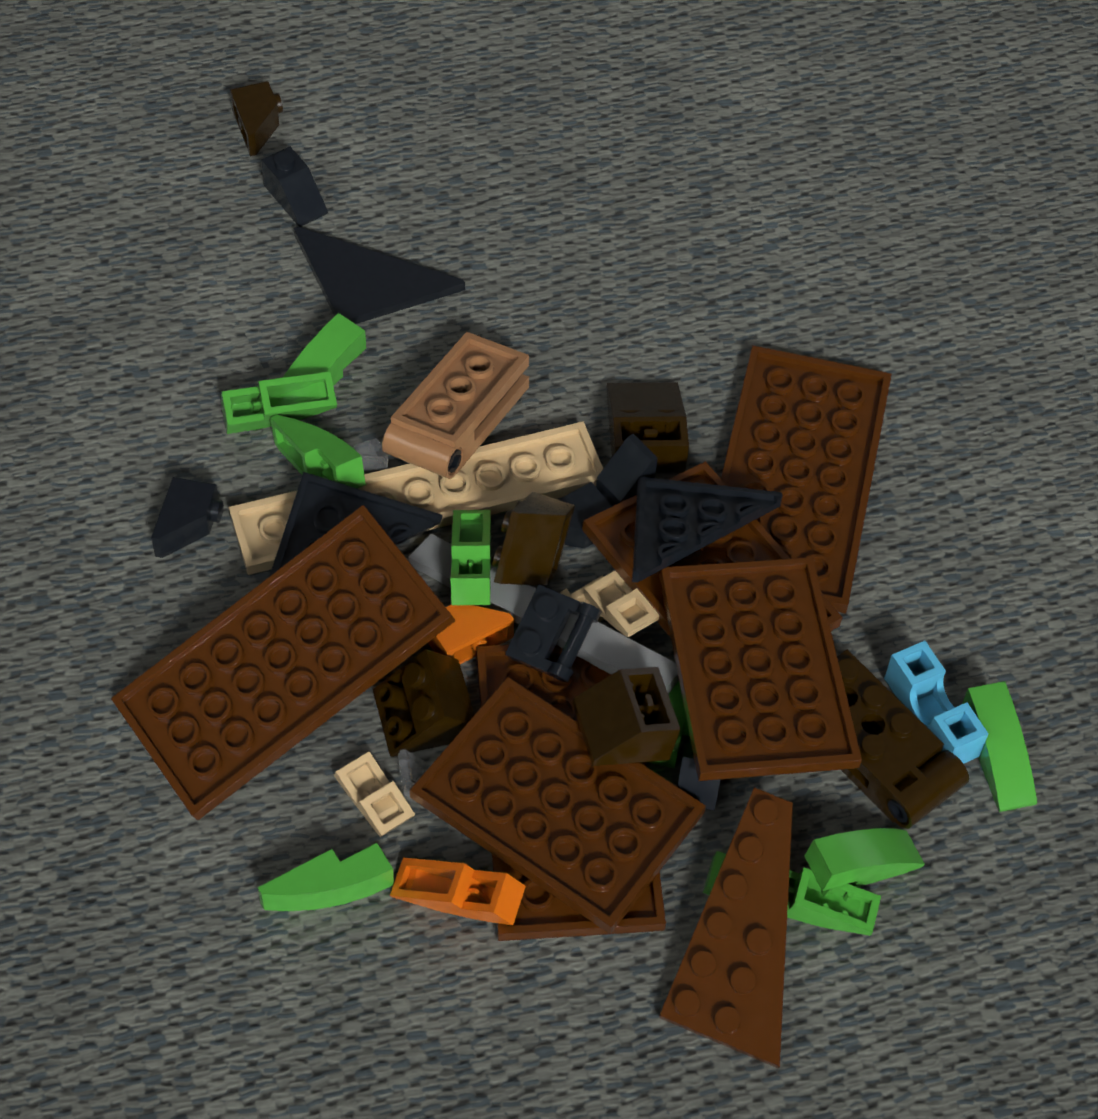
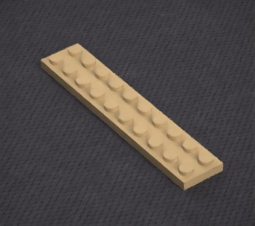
(492, 480)

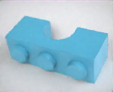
(918, 683)

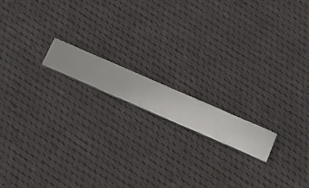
(602, 644)

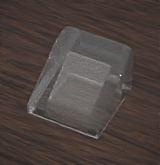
(372, 455)
(410, 771)

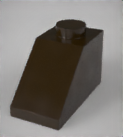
(256, 113)

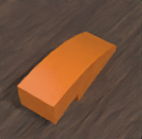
(459, 890)

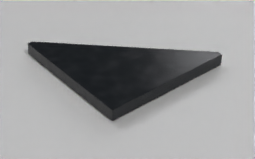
(369, 283)
(325, 503)
(686, 516)

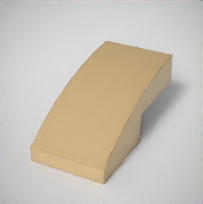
(620, 606)
(374, 794)

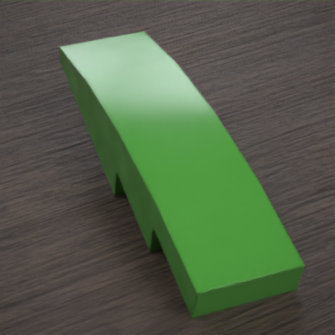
(837, 908)

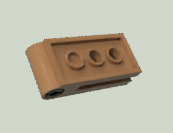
(457, 405)

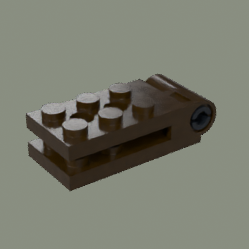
(899, 754)

